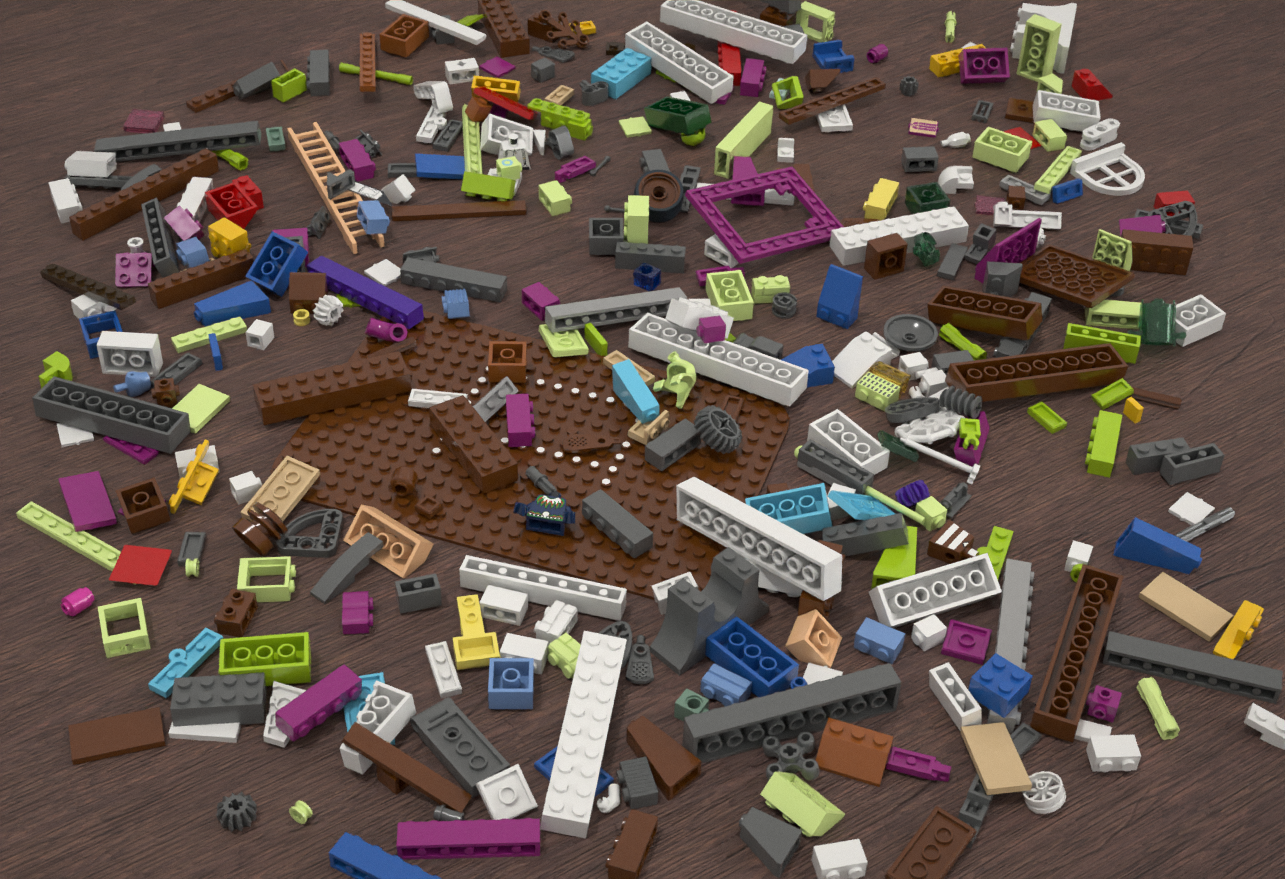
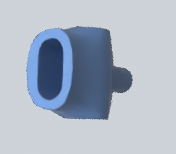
(135, 384)

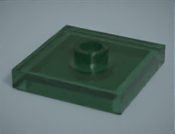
(896, 446)

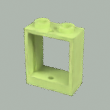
(826, 15)
(263, 567)
(116, 644)

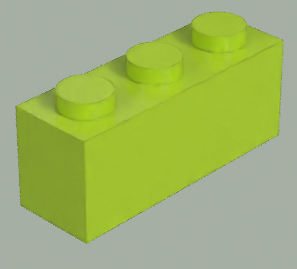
(488, 186)

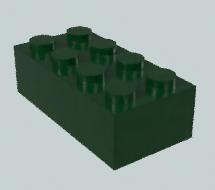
(678, 115)

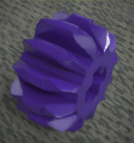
(912, 493)

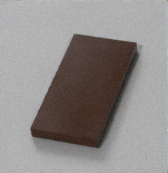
(116, 735)
(933, 848)

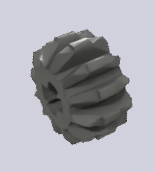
(236, 811)

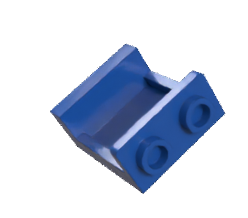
(831, 56)

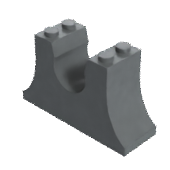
(697, 614)

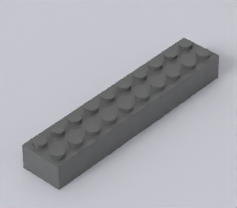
(791, 712)

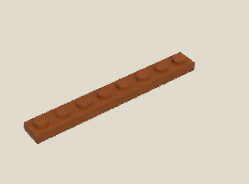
(367, 62)

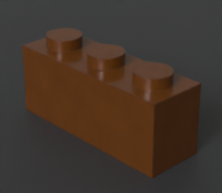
(632, 845)

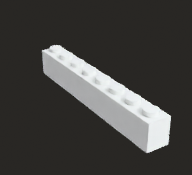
(545, 587)

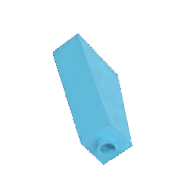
(634, 392)

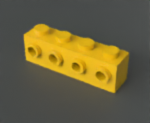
(948, 62)

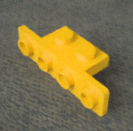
(197, 480)
(1239, 630)

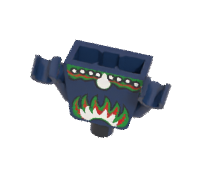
(546, 514)

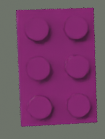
(984, 65)

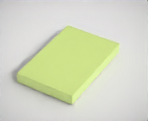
(563, 342)
(202, 405)

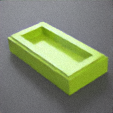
(596, 340)
(1112, 394)
(1047, 417)

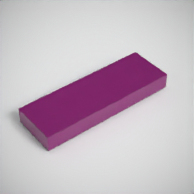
(138, 452)

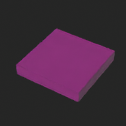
(966, 642)

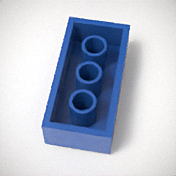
(752, 657)

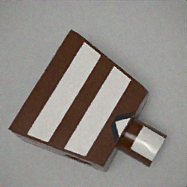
(951, 544)

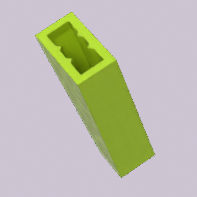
(896, 561)

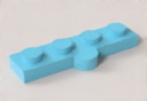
(185, 662)

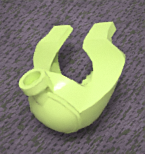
(680, 378)

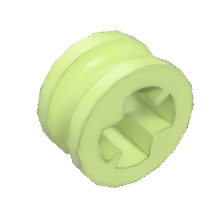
(192, 567)
(300, 812)

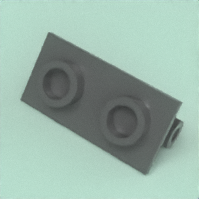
(371, 147)
(319, 223)
(425, 254)
(956, 499)

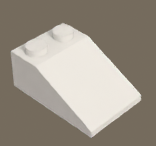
(498, 129)
(858, 357)

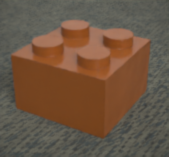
(507, 360)

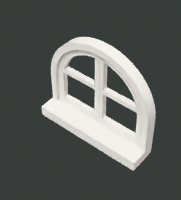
(1104, 158)

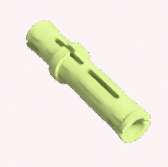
(950, 24)

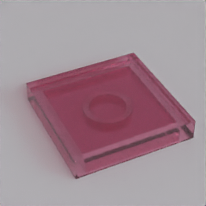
(143, 121)

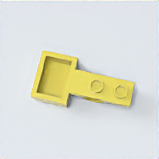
(474, 645)

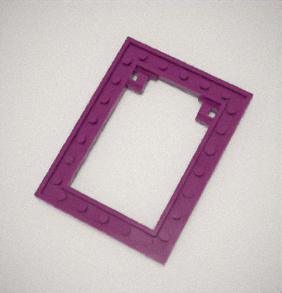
(782, 180)

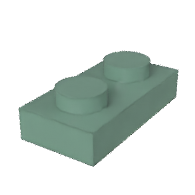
(275, 139)

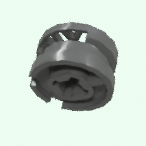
(785, 304)

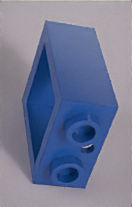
(91, 325)

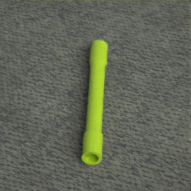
(400, 78)

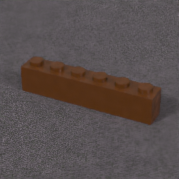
(200, 279)

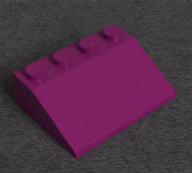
(1012, 249)

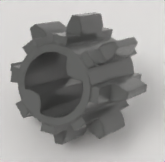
(909, 86)

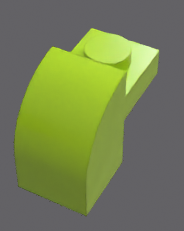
(55, 366)

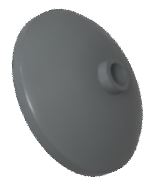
(910, 332)

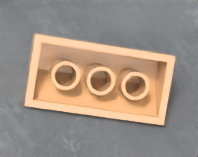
(402, 548)

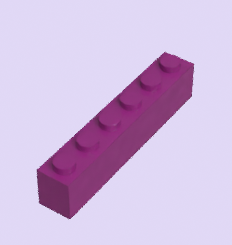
(468, 839)

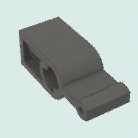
(761, 345)

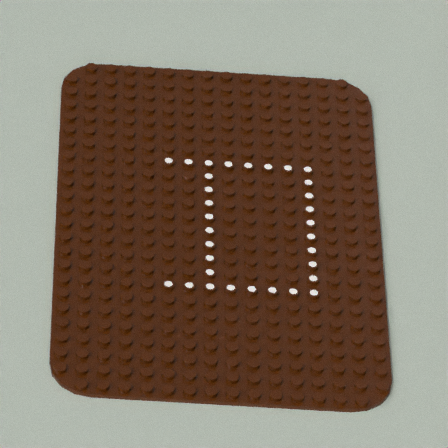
(574, 394)

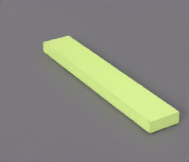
(1057, 170)

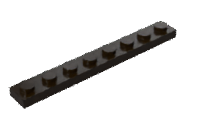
(88, 286)

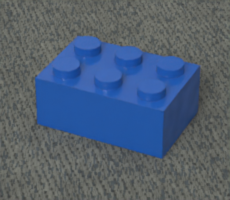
(275, 262)

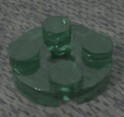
(925, 248)

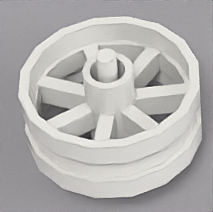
(1044, 799)

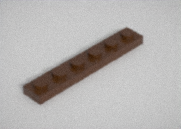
(212, 97)

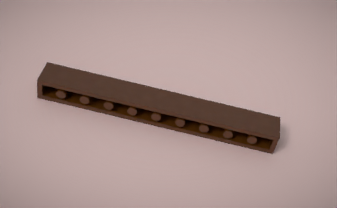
(129, 201)

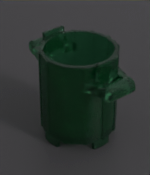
(1157, 323)

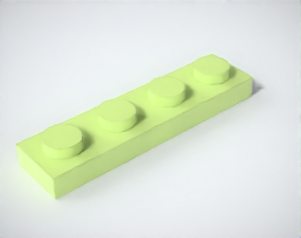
(200, 336)

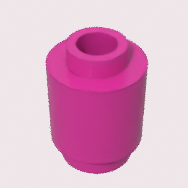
(77, 601)

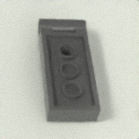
(458, 744)

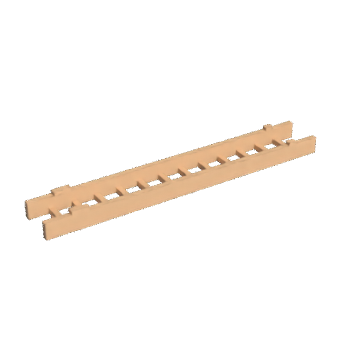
(318, 182)

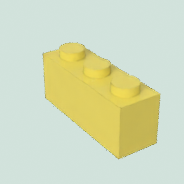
(881, 199)

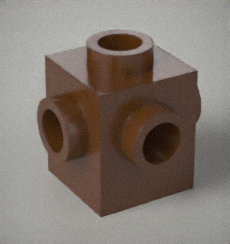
(165, 392)

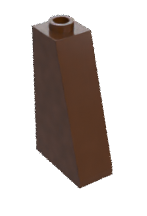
(669, 762)

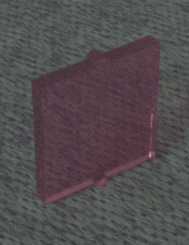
(985, 204)

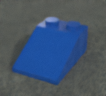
(840, 297)
(816, 361)

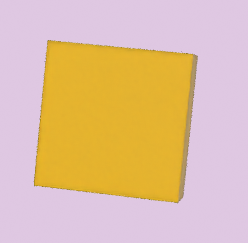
(1133, 410)

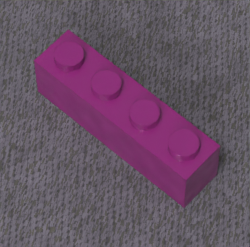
(318, 703)

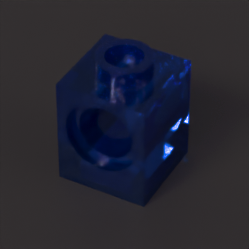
(647, 277)

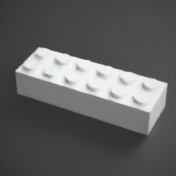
(935, 591)

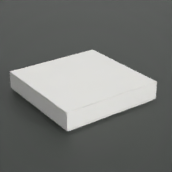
(506, 794)

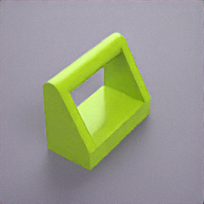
(791, 84)

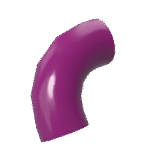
(386, 331)

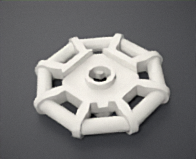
(931, 427)

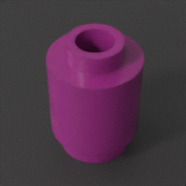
(877, 53)

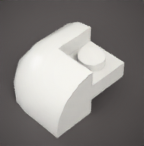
(956, 177)

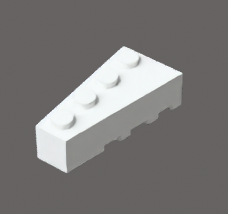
(385, 715)

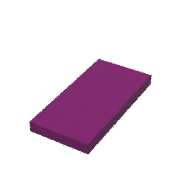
(87, 501)

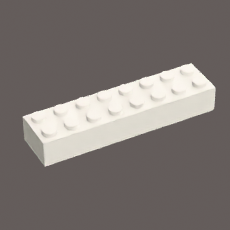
(680, 62)
(943, 224)

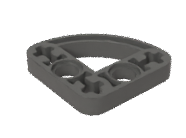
(1176, 208)
(318, 543)

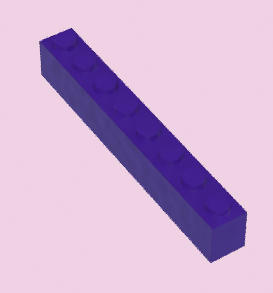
(368, 293)

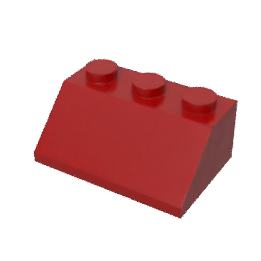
(231, 203)

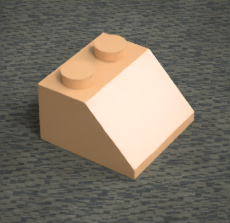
(813, 639)

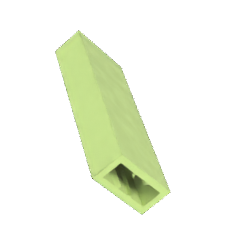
(743, 138)

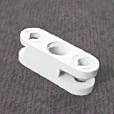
(1099, 134)

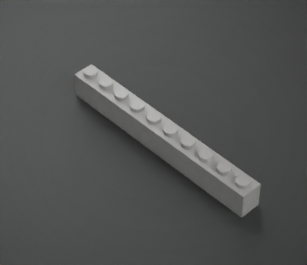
(1012, 625)

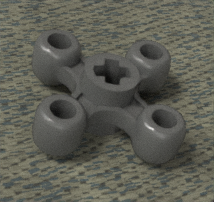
(791, 756)

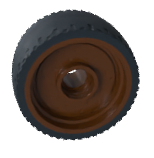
(664, 194)

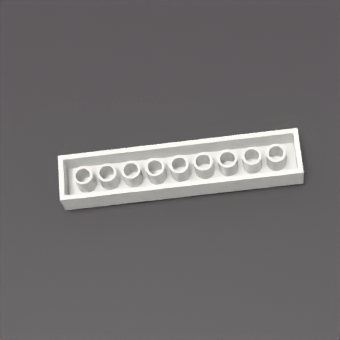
(734, 29)
(720, 359)
(760, 538)
(583, 735)

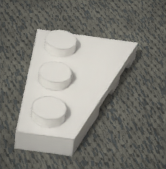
(281, 695)

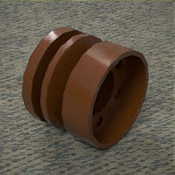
(261, 527)

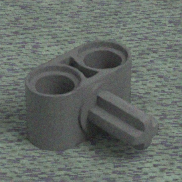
(594, 93)
(560, 142)

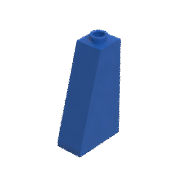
(240, 301)
(1157, 547)

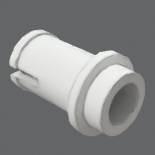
(915, 394)

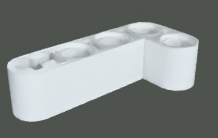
(437, 92)

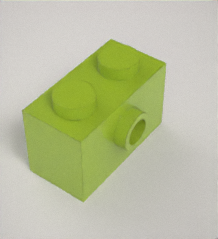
(289, 85)

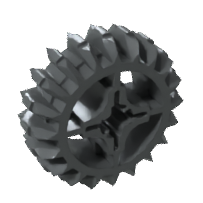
(718, 429)

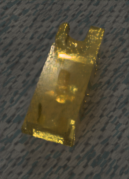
(891, 374)

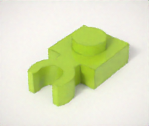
(970, 431)

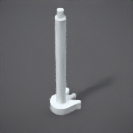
(972, 470)

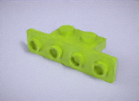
(557, 115)

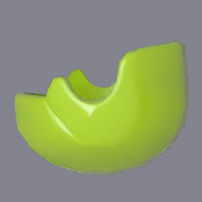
(694, 139)

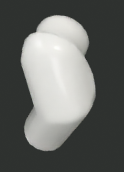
(612, 801)

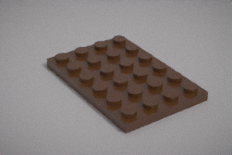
(1072, 275)

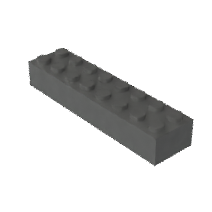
(112, 414)

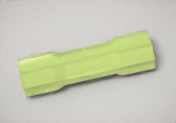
(1163, 719)

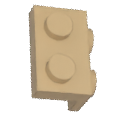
(649, 431)

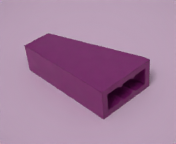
(743, 168)

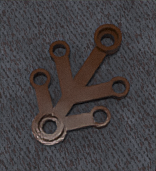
(579, 39)

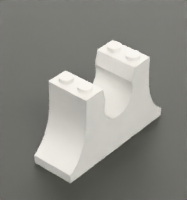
(1062, 14)

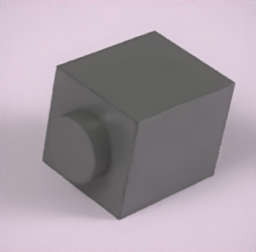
(542, 70)

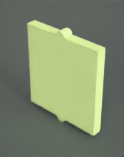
(635, 126)

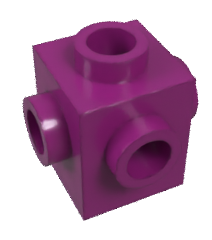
(1103, 703)

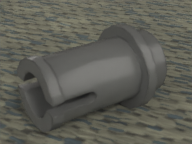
(443, 814)

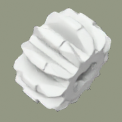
(328, 310)

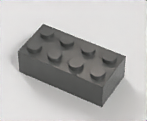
(219, 699)

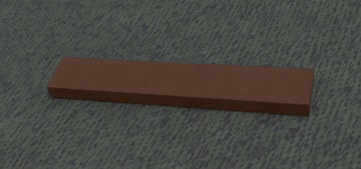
(406, 768)

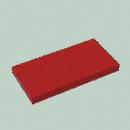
(505, 102)

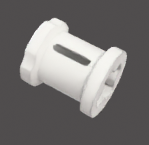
(136, 245)

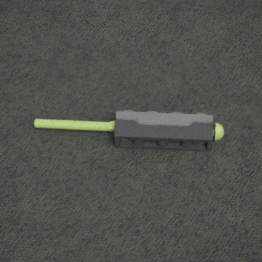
(838, 470)

